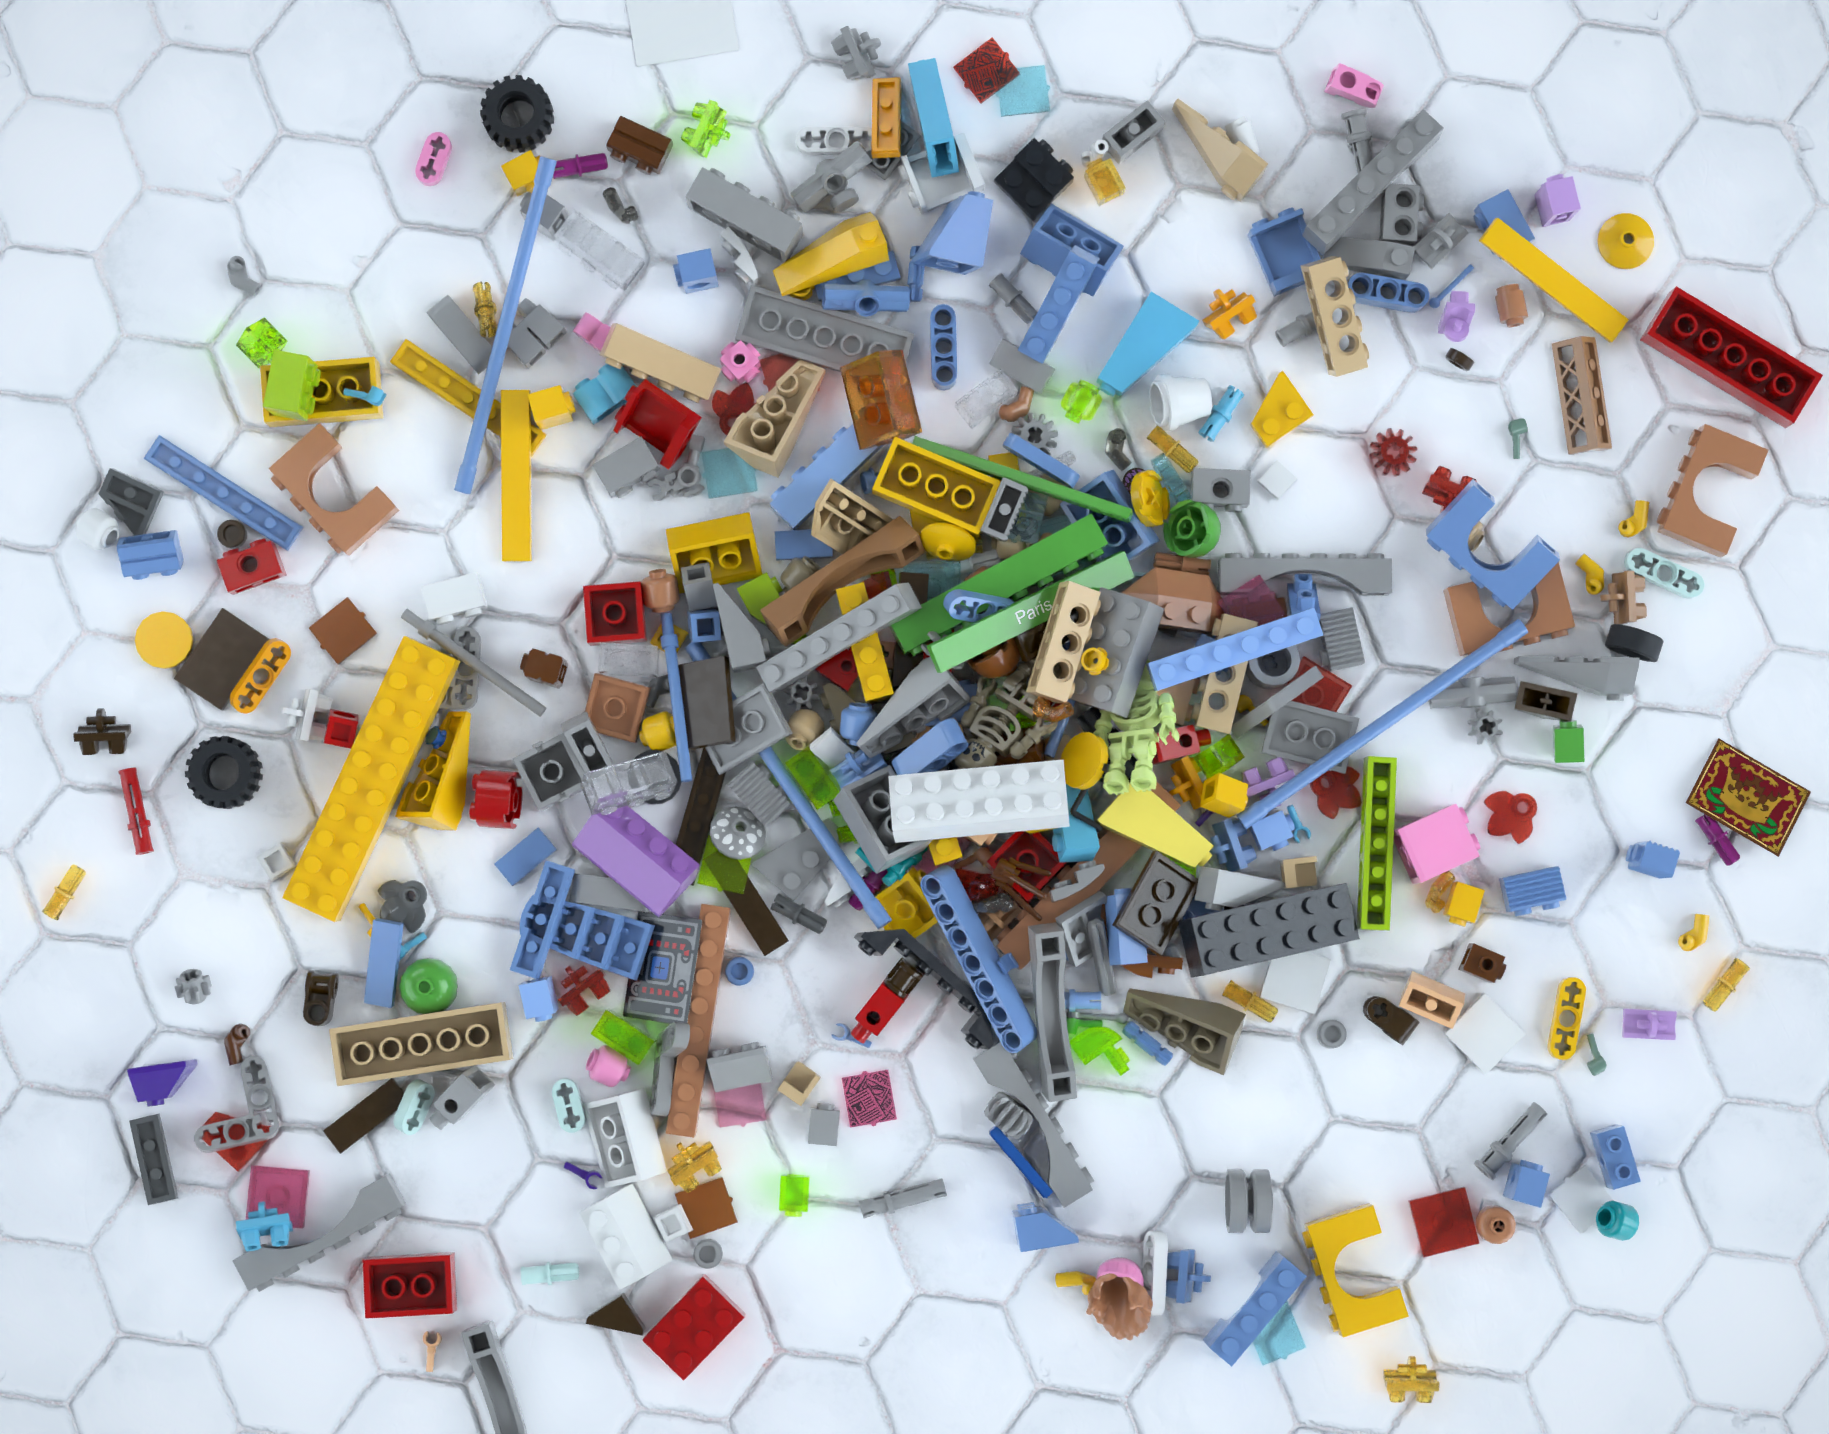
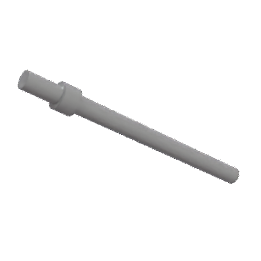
(428, 630)

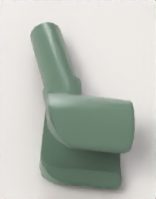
(1516, 428)
(1598, 1064)

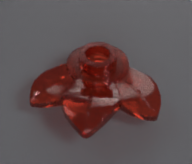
(732, 405)
(1339, 792)
(1506, 816)

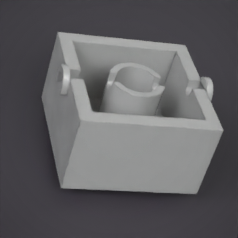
(550, 772)

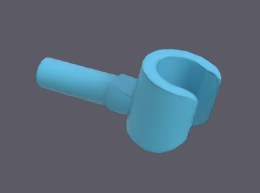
(375, 396)
(1297, 823)
(404, 949)

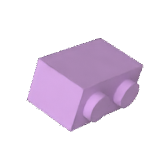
(1557, 200)

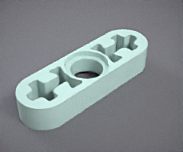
(1680, 588)

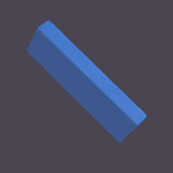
(1020, 1161)

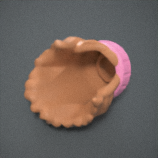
(1120, 1299)

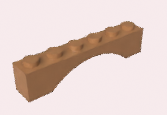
(885, 549)

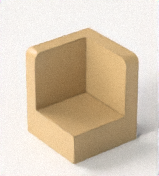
(1298, 872)
(799, 1083)

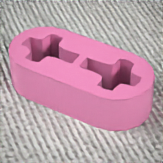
(427, 156)

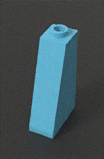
(933, 117)
(1149, 339)

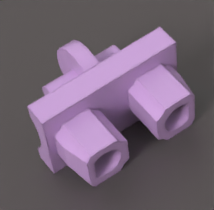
(1457, 316)
(1278, 772)
(1649, 1024)

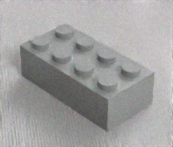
(745, 214)
(1126, 631)

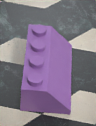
(637, 857)

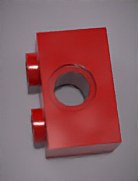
(268, 566)

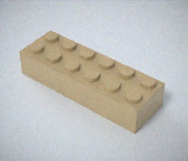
(421, 1044)

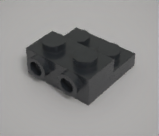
(1035, 178)

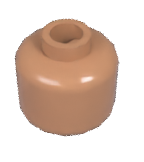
(660, 591)
(1486, 1220)

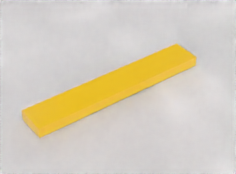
(1553, 280)
(451, 387)
(516, 475)

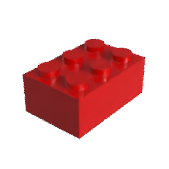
(409, 1285)
(694, 1327)

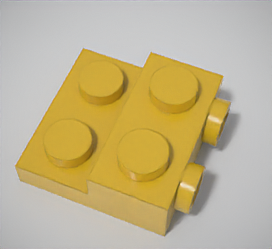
(907, 904)

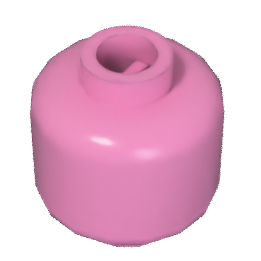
(607, 1066)

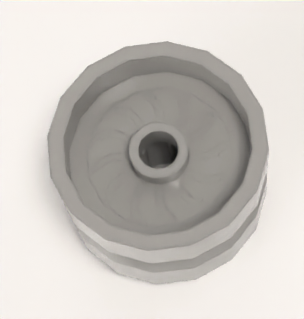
(1251, 1201)

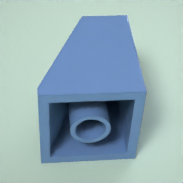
(958, 236)

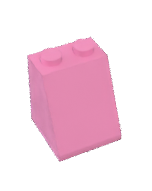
(1436, 843)

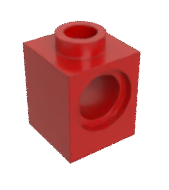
(341, 728)

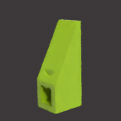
(758, 594)

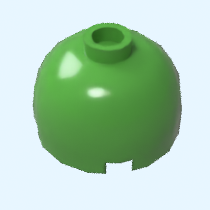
(1192, 529)
(428, 986)

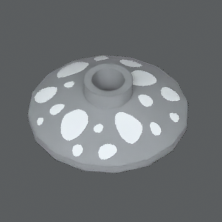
(733, 842)

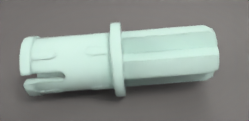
(549, 1273)

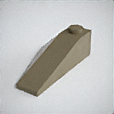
(1197, 1026)

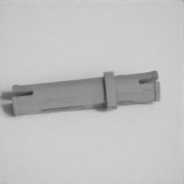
(898, 1199)

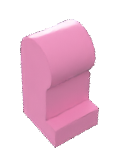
(1354, 86)
(592, 331)

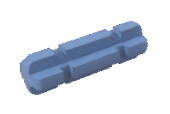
(915, 277)
(1147, 1043)

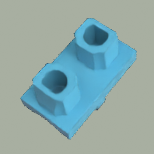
(264, 1223)

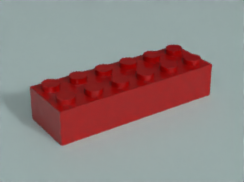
(1731, 357)

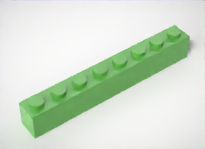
(1006, 580)

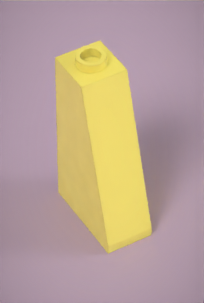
(1156, 826)

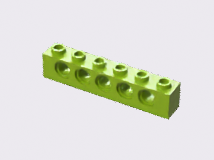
(1376, 843)

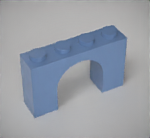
(1506, 581)
(1121, 947)
(1277, 1283)

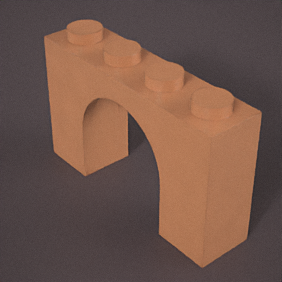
(296, 474)
(1682, 517)
(1549, 615)

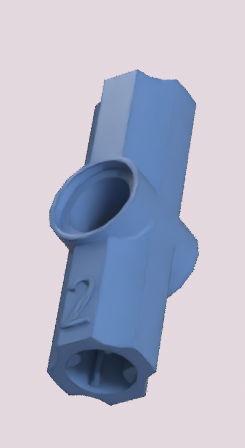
(879, 297)

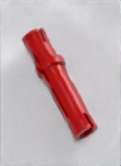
(128, 778)

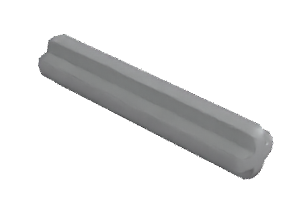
(1100, 953)

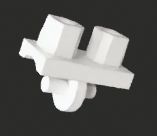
(311, 703)

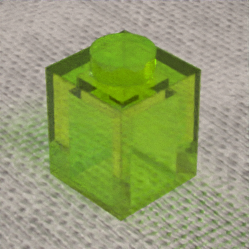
(1219, 756)
(794, 1194)

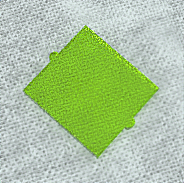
(721, 871)

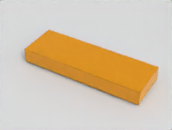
(886, 117)

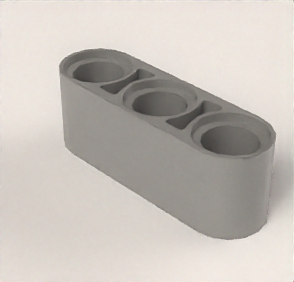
(461, 333)
(602, 892)

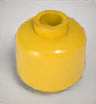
(658, 731)

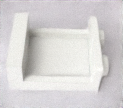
(939, 191)

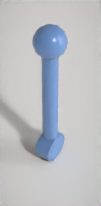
(1435, 302)

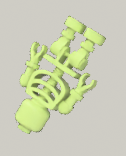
(1145, 713)

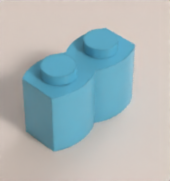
(604, 393)

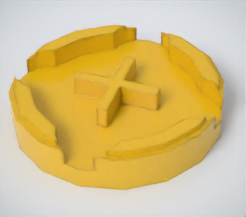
(1149, 498)
(164, 640)
(1084, 760)

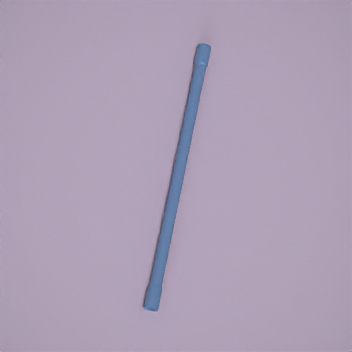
(541, 184)
(1502, 640)
(870, 904)

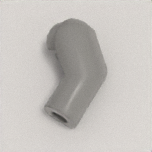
(238, 276)

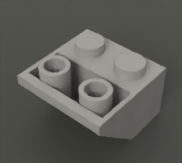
(739, 1068)

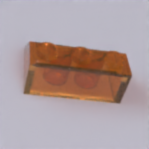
(880, 398)

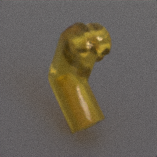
(1440, 885)

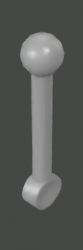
(1122, 1018)

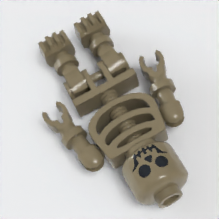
(979, 717)

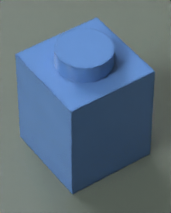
(704, 625)

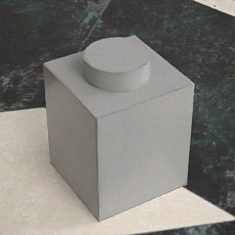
(698, 586)
(824, 1125)

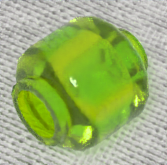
(1081, 401)

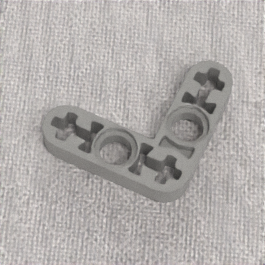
(450, 700)
(1276, 701)
(669, 1044)
(250, 1121)

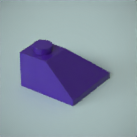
(159, 1081)

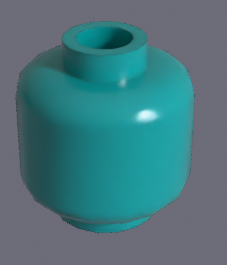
(1617, 1220)

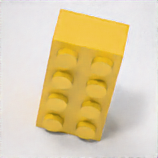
(329, 396)
(935, 486)

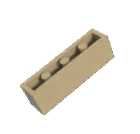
(660, 362)

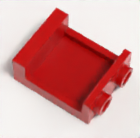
(658, 420)

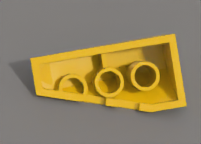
(840, 251)
(440, 788)

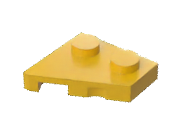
(1280, 411)

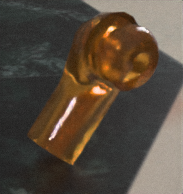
(1044, 711)

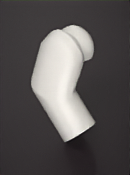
(1096, 151)

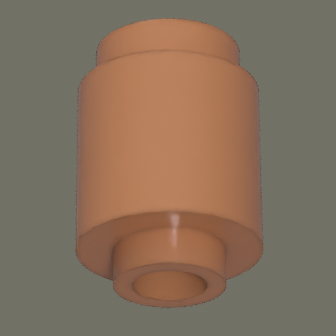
(1511, 305)

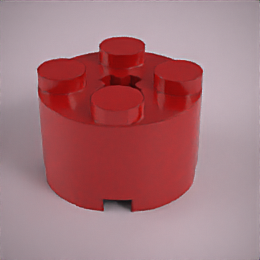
(496, 799)

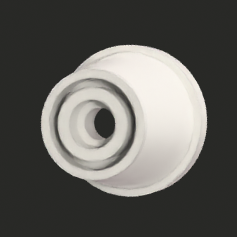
(1179, 400)

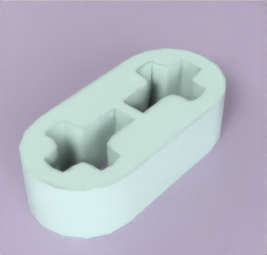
(575, 1103)
(414, 1107)

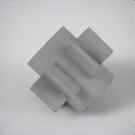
(799, 701)
(1478, 723)
(193, 986)

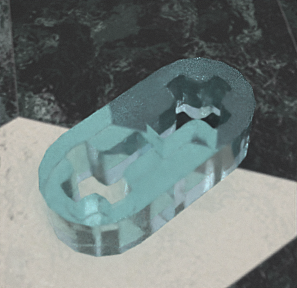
(1170, 478)

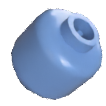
(856, 720)

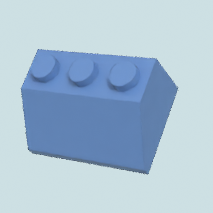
(1055, 237)
(1121, 536)
(1040, 1229)

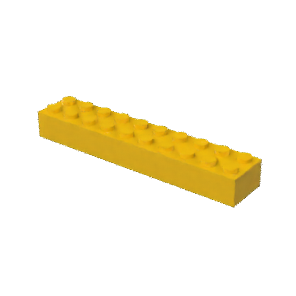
(371, 779)

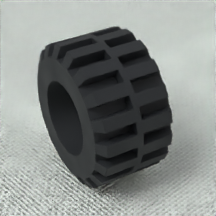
(506, 93)
(200, 767)

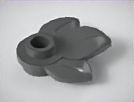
(400, 907)

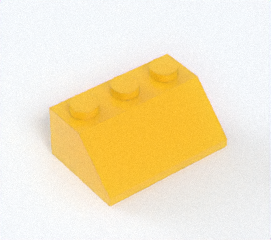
(723, 542)

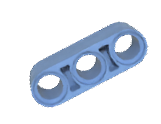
(1400, 291)
(943, 333)
(932, 750)

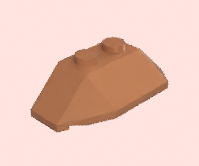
(1186, 598)

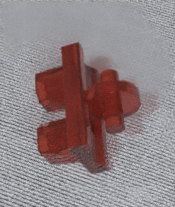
(1442, 489)
(977, 884)
(573, 998)

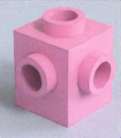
(744, 371)

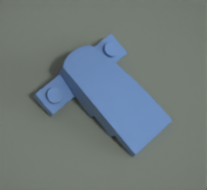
(576, 930)

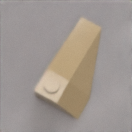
(1231, 164)
(772, 426)

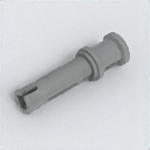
(1358, 136)
(1502, 1150)

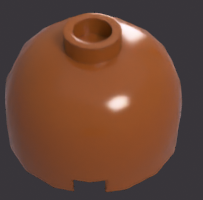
(997, 661)

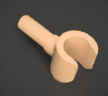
(431, 1350)

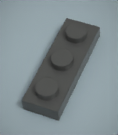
(153, 1159)

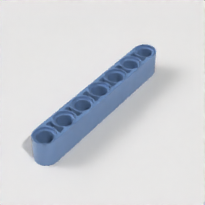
(978, 958)

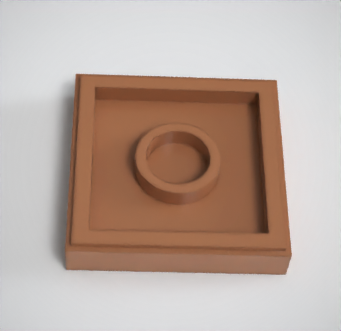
(617, 707)

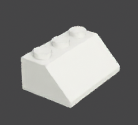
(625, 1138)
(625, 1236)

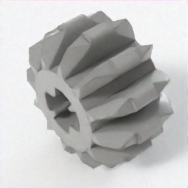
(1045, 437)
(1008, 1115)

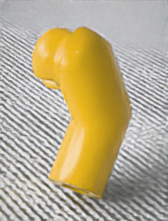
(1637, 522)
(1594, 574)
(1697, 935)
(1075, 1278)

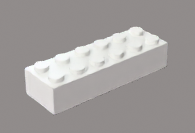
(978, 801)

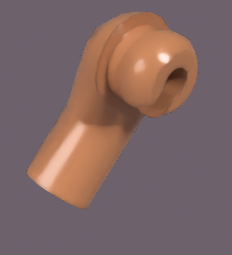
(1019, 408)

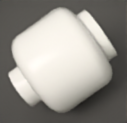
(96, 529)

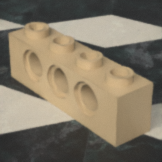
(1316, 276)
(1042, 680)
(1222, 719)

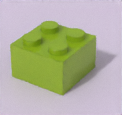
(291, 385)

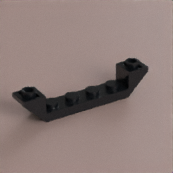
(978, 1027)

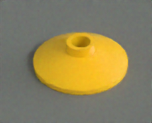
(1616, 250)
(947, 542)

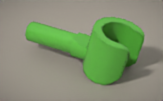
(1073, 1023)

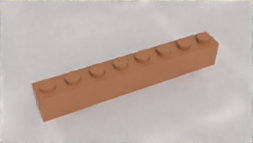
(1113, 853)
(692, 1062)

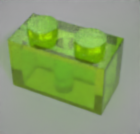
(812, 778)
(623, 1037)

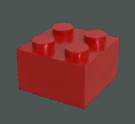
(614, 613)
(1032, 850)

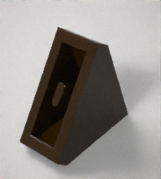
(1545, 702)
(619, 1316)

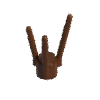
(1006, 873)

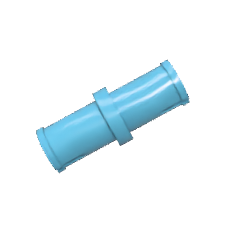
(1221, 413)

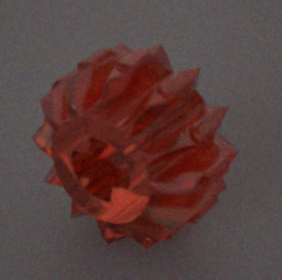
(1397, 444)

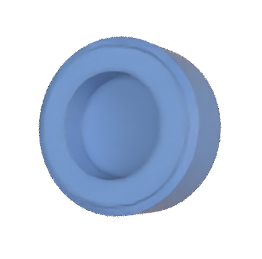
(739, 971)

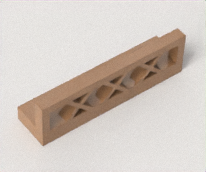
(1591, 395)

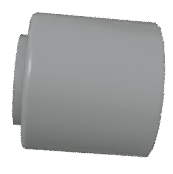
(1287, 665)

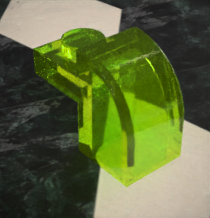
(1098, 1040)

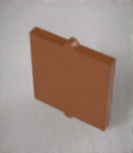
(342, 630)
(707, 1207)

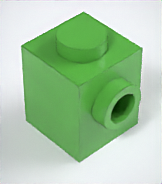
(1568, 742)

